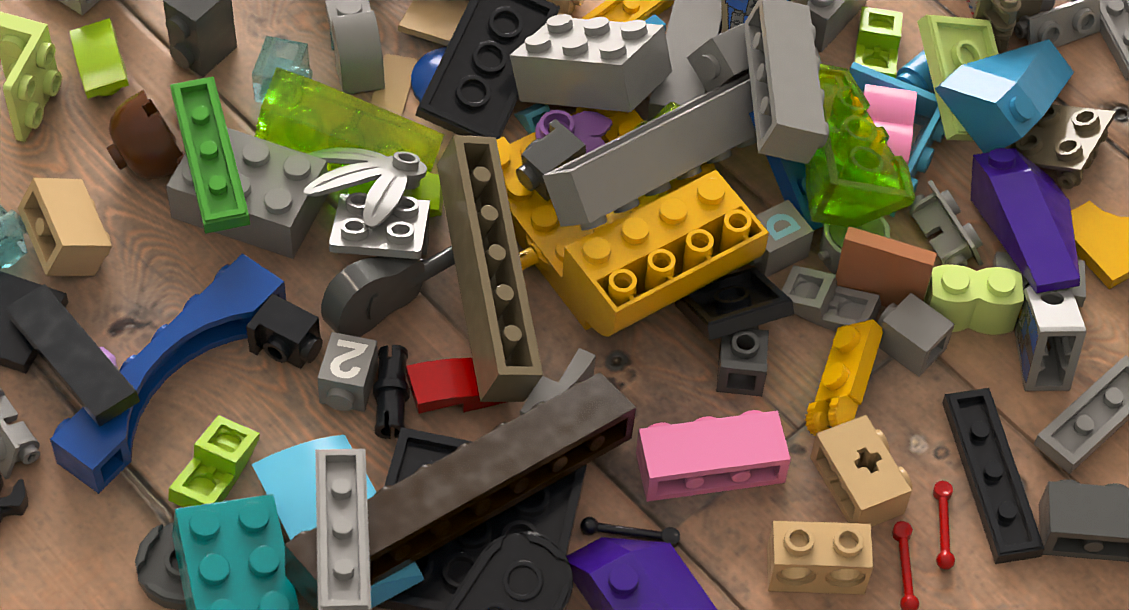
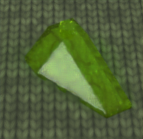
(319, 117)

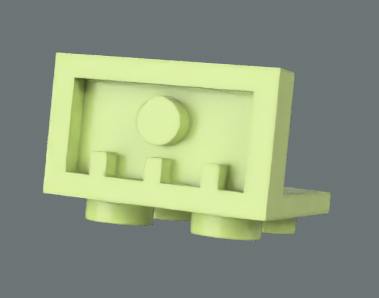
(29, 70)

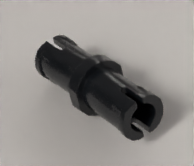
(391, 391)

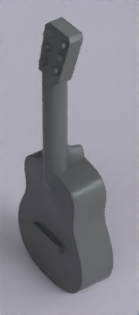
(376, 287)

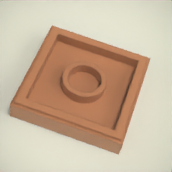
(884, 266)

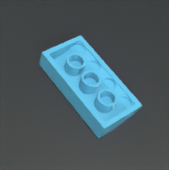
(292, 481)

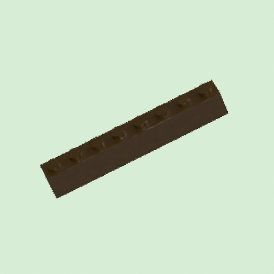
(479, 480)

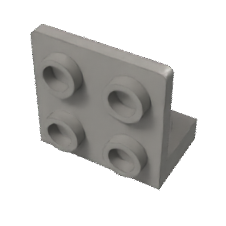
(399, 236)

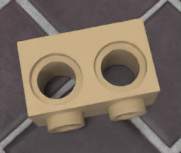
(819, 557)

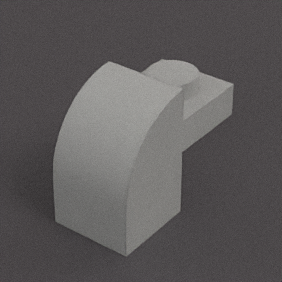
(356, 45)

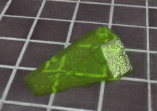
(855, 171)

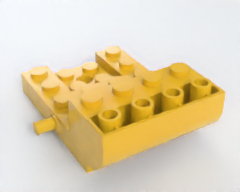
(639, 255)

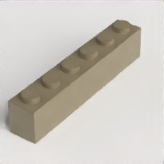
(489, 270)

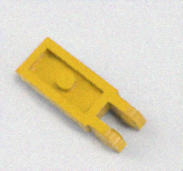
(844, 376)

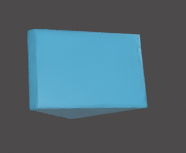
(530, 116)

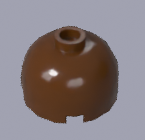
(143, 139)

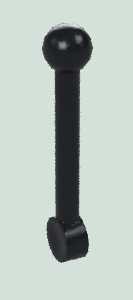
(590, 526)

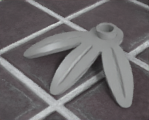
(391, 174)

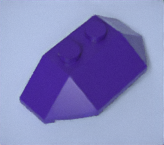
(635, 576)

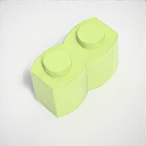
(977, 299)

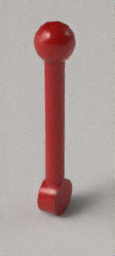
(942, 492)
(902, 533)

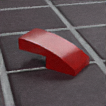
(445, 384)

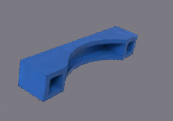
(206, 322)

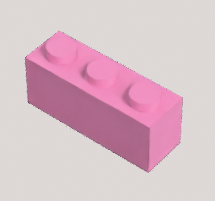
(712, 455)

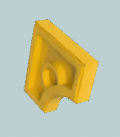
(1102, 242)

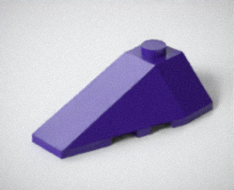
(1027, 217)

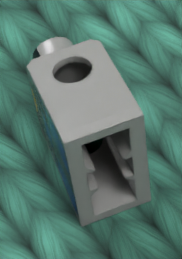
(1055, 319)

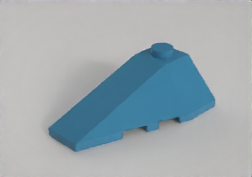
(1005, 93)

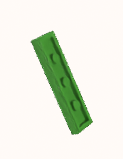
(209, 155)

